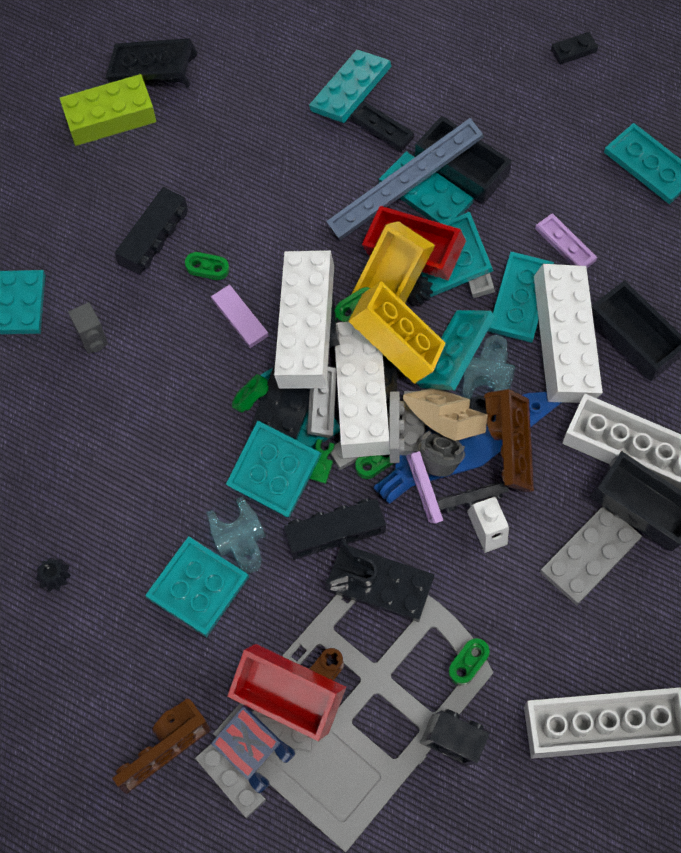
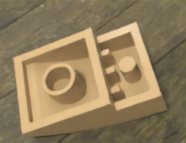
(446, 413)

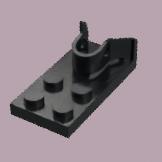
(152, 60)
(283, 408)
(379, 582)

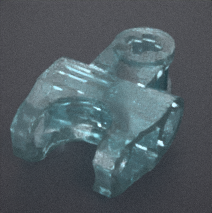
(489, 368)
(239, 536)

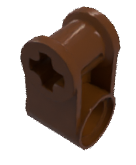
(321, 664)

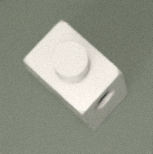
(488, 521)

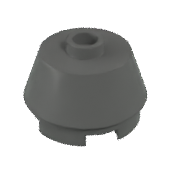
(440, 454)

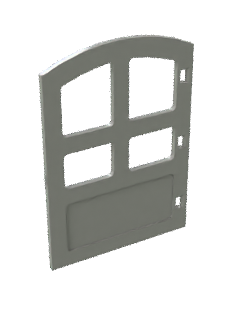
(346, 774)

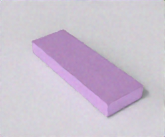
(565, 242)
(239, 316)
(424, 487)

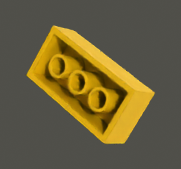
(397, 332)

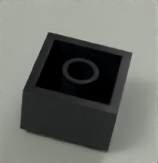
(455, 737)

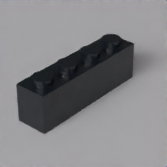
(151, 231)
(326, 530)

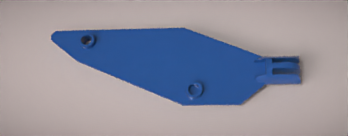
(477, 449)

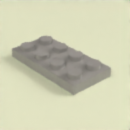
(590, 555)

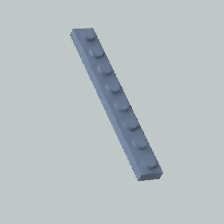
(405, 178)

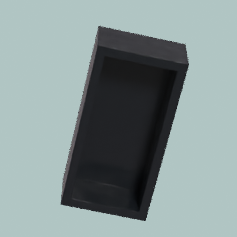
(474, 171)
(637, 330)
(641, 500)

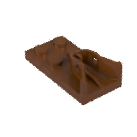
(514, 429)
(173, 738)

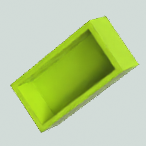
(108, 109)

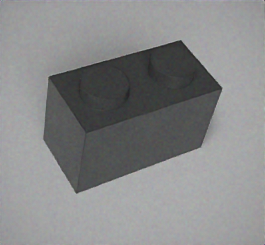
(88, 328)

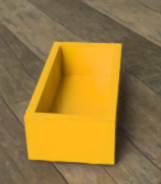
(396, 260)

